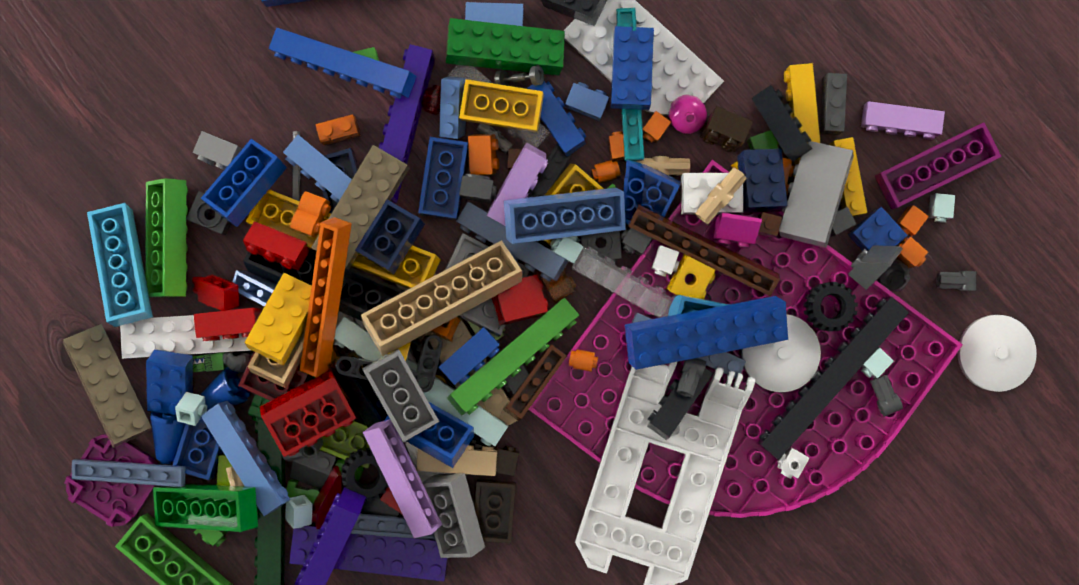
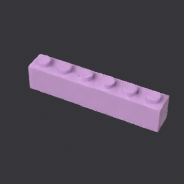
(402, 478)

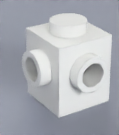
(665, 261)
(792, 463)

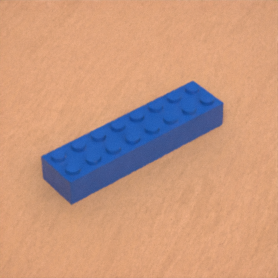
(706, 332)

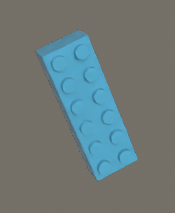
(119, 265)

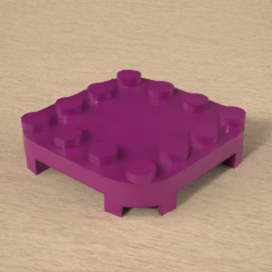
(111, 501)

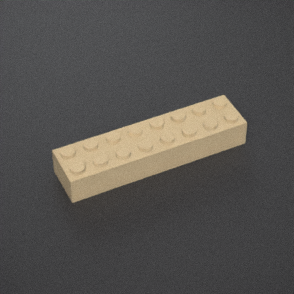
(442, 298)

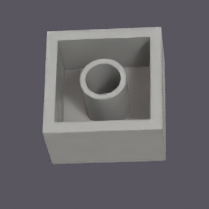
(215, 150)

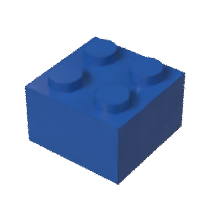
(877, 230)

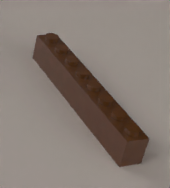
(704, 250)

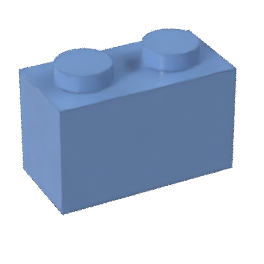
(587, 101)

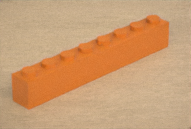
(325, 296)

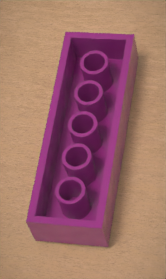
(938, 166)

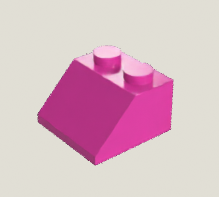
(736, 229)

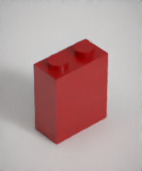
(521, 301)

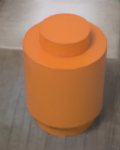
(606, 171)
(583, 360)

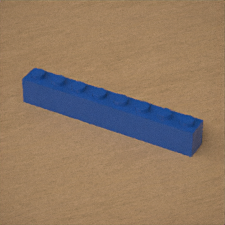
(343, 63)

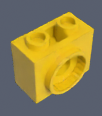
(702, 277)

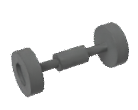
(536, 76)

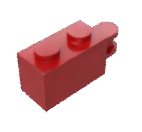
(216, 292)

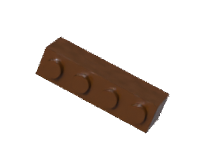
(534, 382)

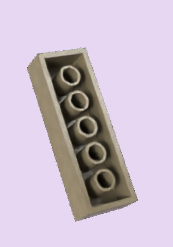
(366, 194)
(107, 385)

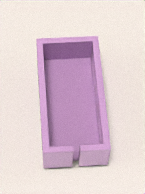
(519, 180)

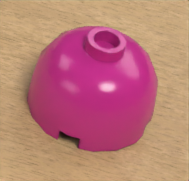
(687, 114)

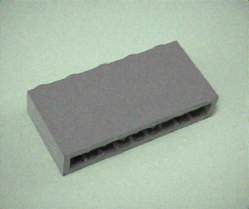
(816, 194)

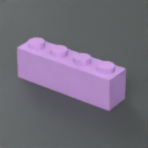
(902, 119)

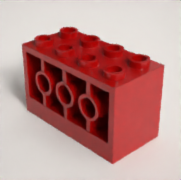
(303, 401)

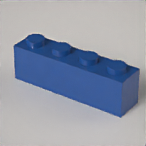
(558, 121)

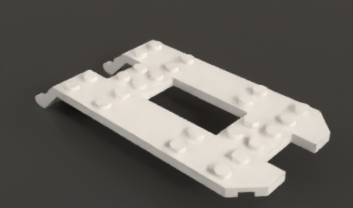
(706, 445)

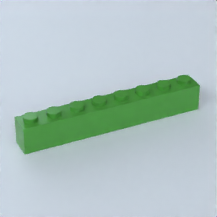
(509, 360)

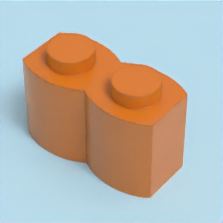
(310, 214)

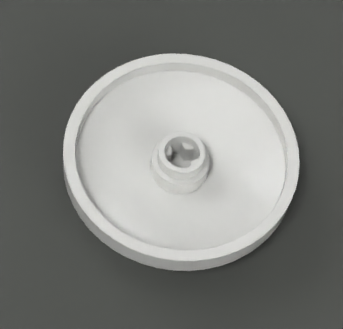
(997, 353)
(786, 363)

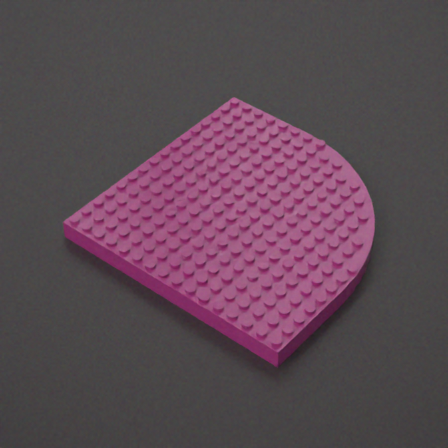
(838, 441)

